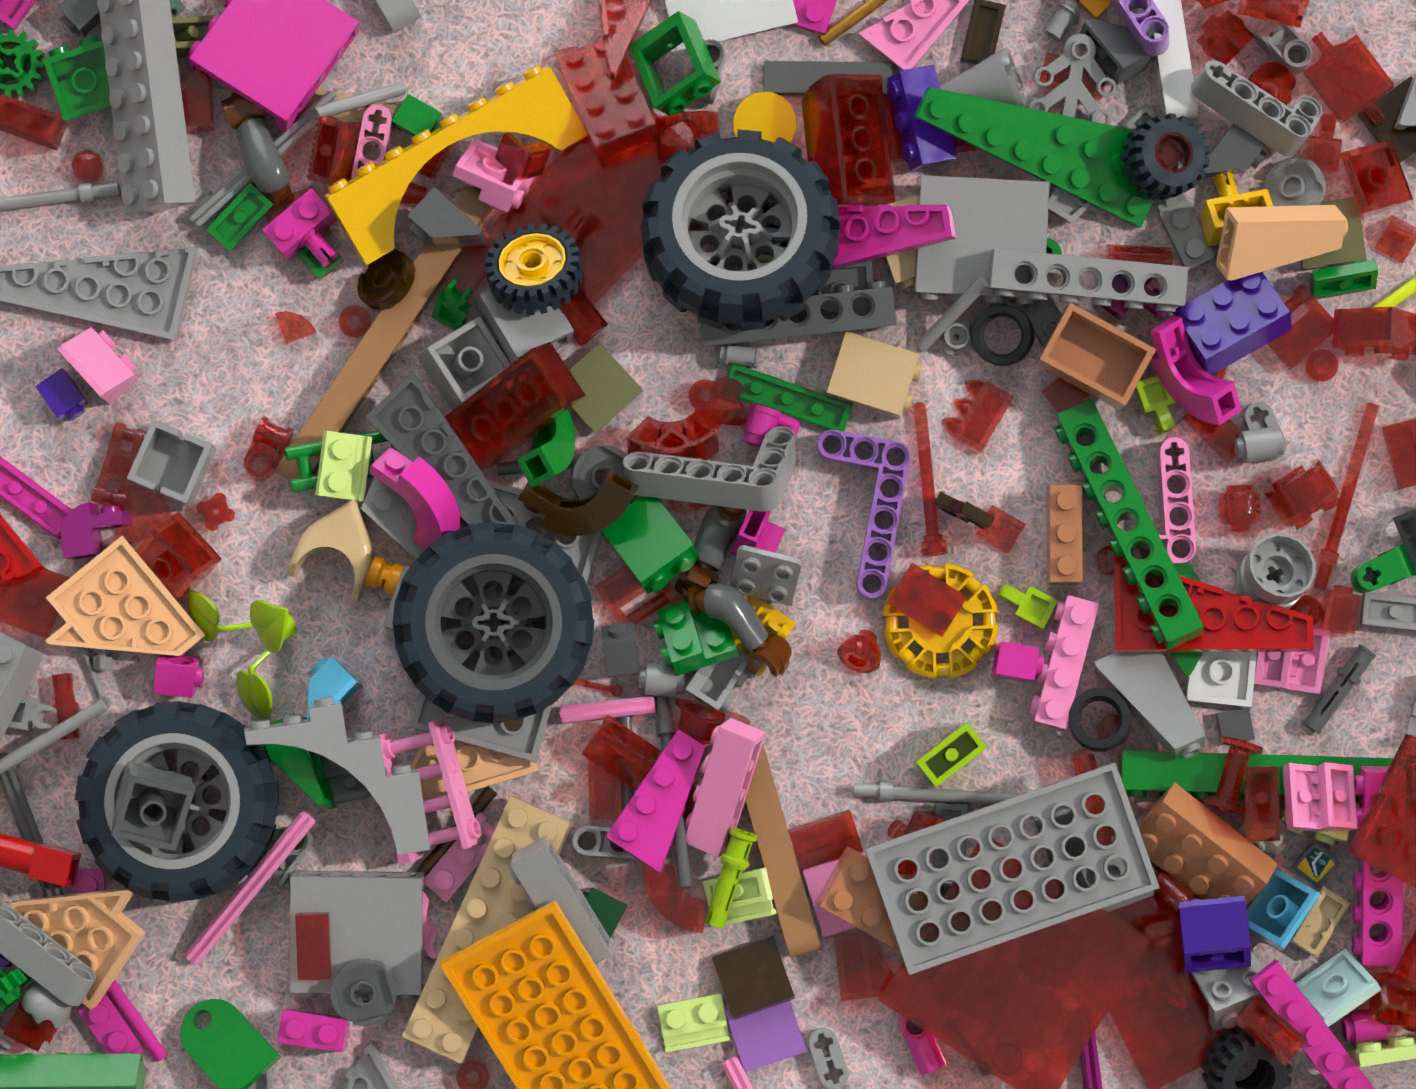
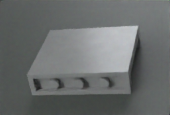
(985, 218)
(370, 919)

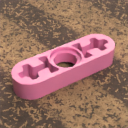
(369, 125)

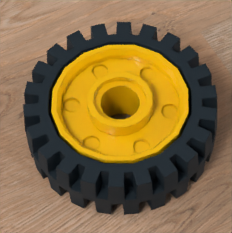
(534, 268)

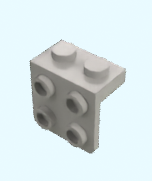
(766, 575)
(1228, 992)

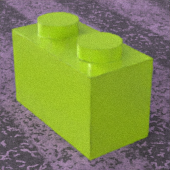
(950, 755)

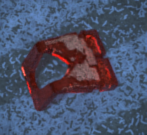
(700, 122)

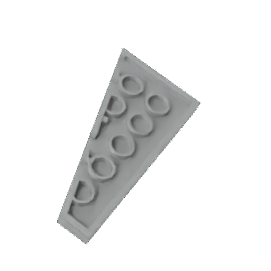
(117, 290)

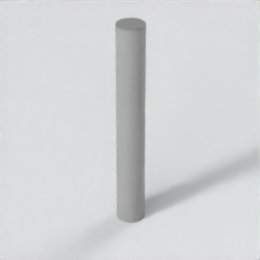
(360, 100)
(952, 314)

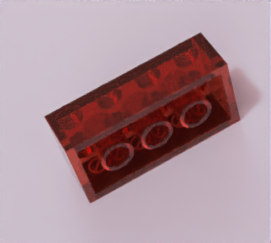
(515, 405)

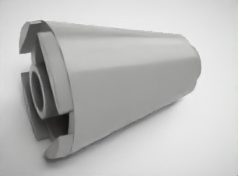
(991, 79)

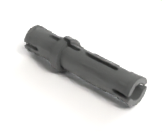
(1362, 658)

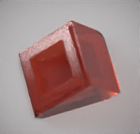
(1397, 239)

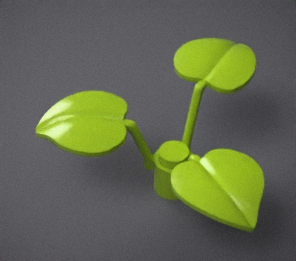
(272, 627)

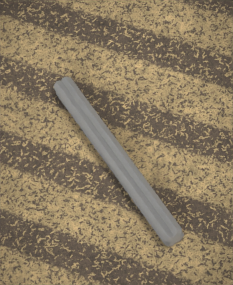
(233, 187)

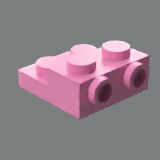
(498, 185)

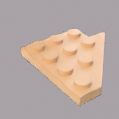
(121, 607)
(478, 766)
(90, 929)

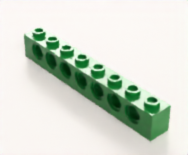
(1086, 420)

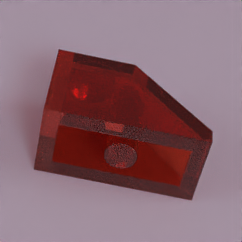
(198, 102)

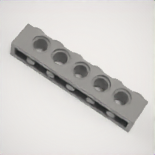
(1171, 279)

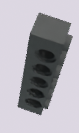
(881, 315)

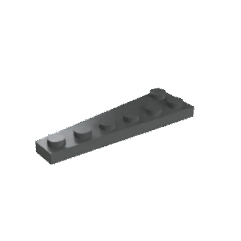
(420, 430)

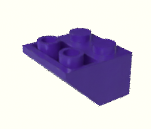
(1215, 934)

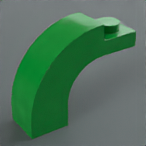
(550, 451)

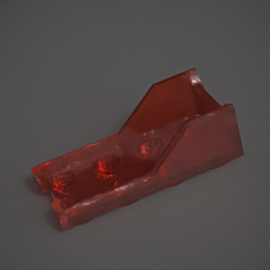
(609, 108)

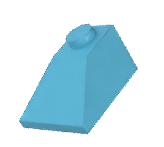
(333, 680)

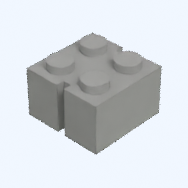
(171, 465)

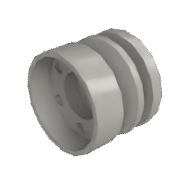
(1282, 561)

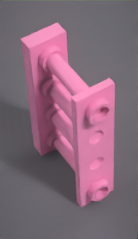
(443, 737)

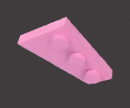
(912, 30)

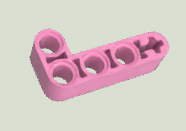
(1169, 501)

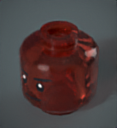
(1239, 507)

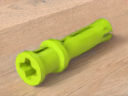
(733, 862)

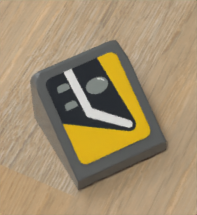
(1315, 864)

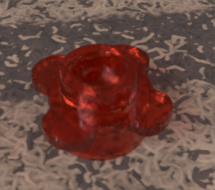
(224, 515)

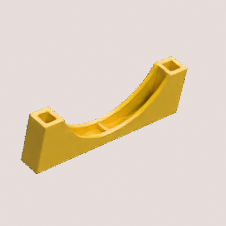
(371, 200)

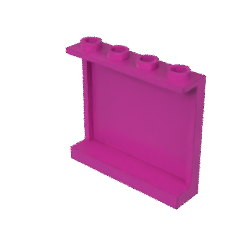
(274, 51)

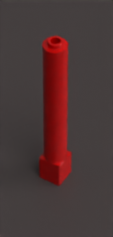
(38, 860)

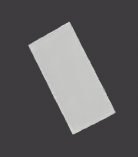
(734, 18)

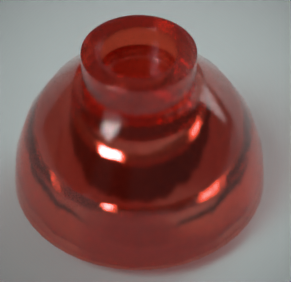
(860, 652)

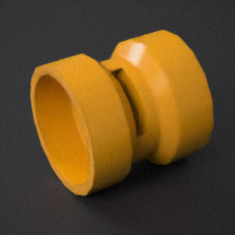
(383, 575)

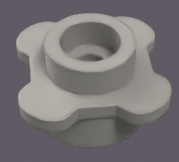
(964, 342)

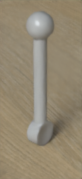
(85, 652)

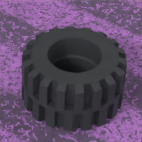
(1231, 1053)

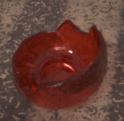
(1274, 79)

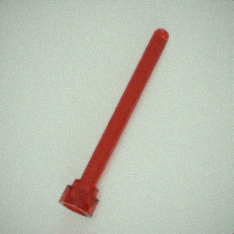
(933, 541)

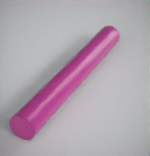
(136, 1021)

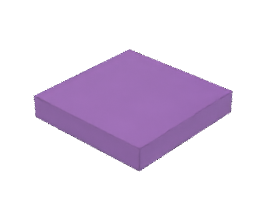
(766, 1036)

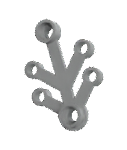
(1073, 87)

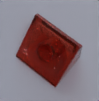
(1376, 177)

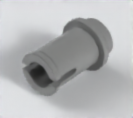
(1062, 19)
(739, 355)

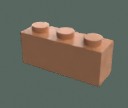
(1064, 535)

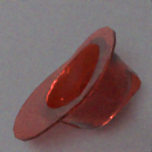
(701, 721)

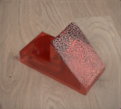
(1217, 437)

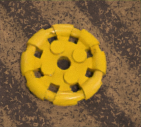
(955, 636)

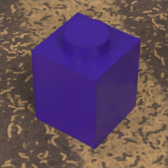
(63, 395)

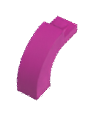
(1186, 381)
(425, 493)

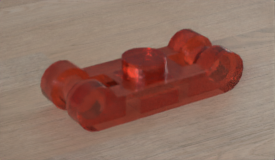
(118, 465)

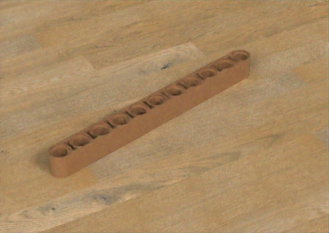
(382, 340)

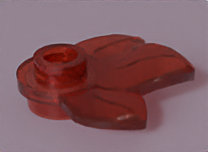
(722, 405)

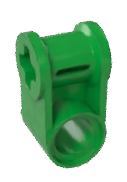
(1387, 569)

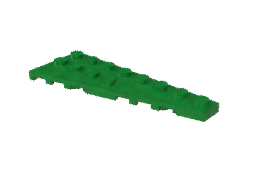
(1053, 147)

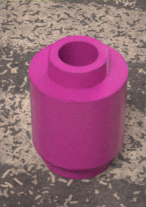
(1361, 1028)

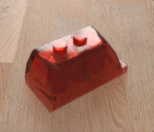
(850, 137)

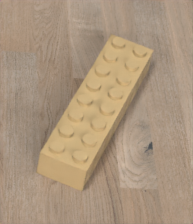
(489, 905)

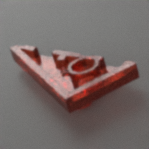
(619, 27)

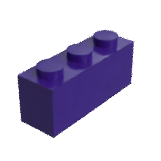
(922, 143)

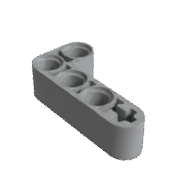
(1256, 110)

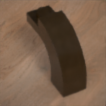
(581, 515)

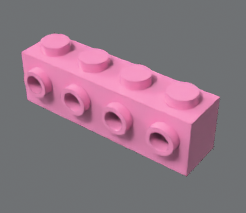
(1065, 662)
(724, 786)

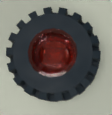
(1164, 157)

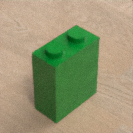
(650, 544)

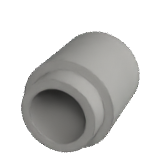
(1259, 444)
(661, 680)

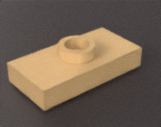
(1320, 922)

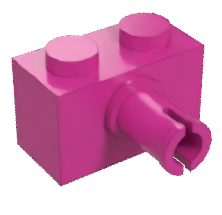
(302, 227)

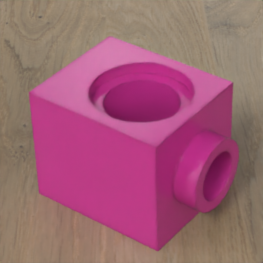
(178, 675)

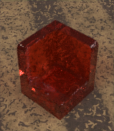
(521, 159)
(1002, 531)

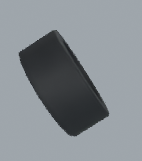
(979, 326)
(1107, 696)

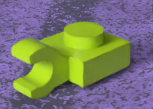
(1156, 400)
(1032, 605)

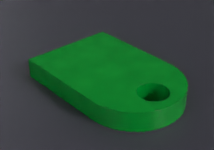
(229, 1047)

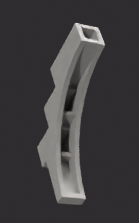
(325, 734)

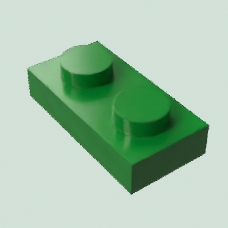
(240, 217)
(1344, 279)

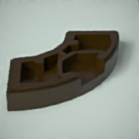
(964, 511)

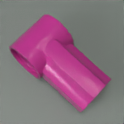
(923, 1048)

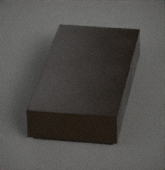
(982, 31)

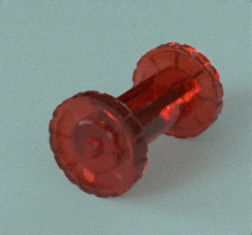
(1232, 775)

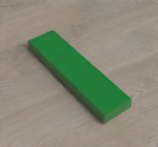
(791, 399)

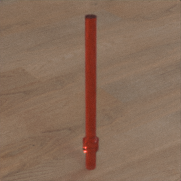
(1328, 556)

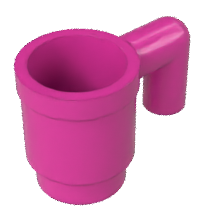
(763, 419)

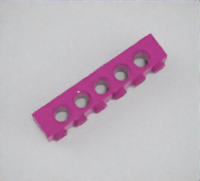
(1386, 947)

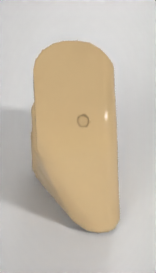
(338, 531)

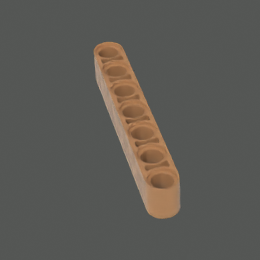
(780, 862)

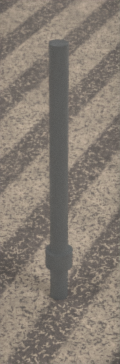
(665, 730)

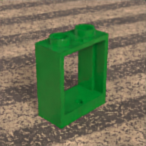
(660, 41)

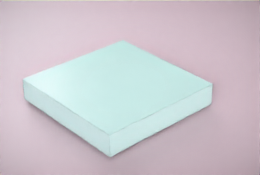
(1338, 987)

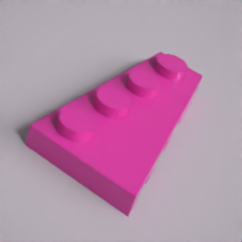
(889, 230)
(654, 811)

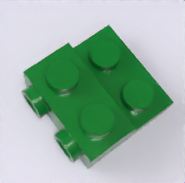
(79, 78)
(693, 638)

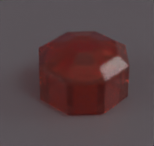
(87, 166)

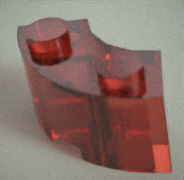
(681, 438)
(672, 902)

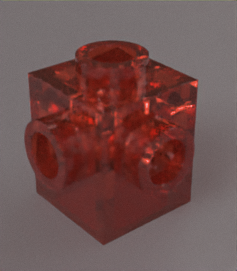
(1224, 37)

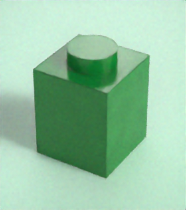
(416, 117)

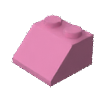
(98, 363)

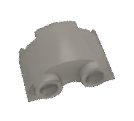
(716, 681)

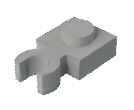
(29, 714)

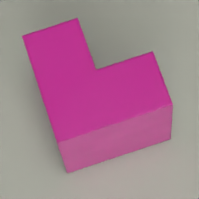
(758, 533)

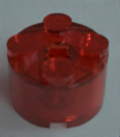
(1302, 494)

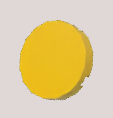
(768, 114)

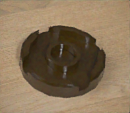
(386, 280)

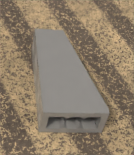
(1154, 699)

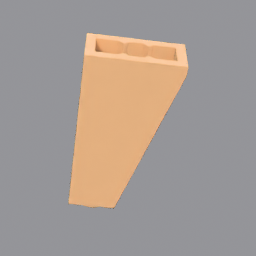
(1276, 236)

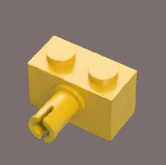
(1214, 209)

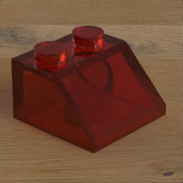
(178, 555)

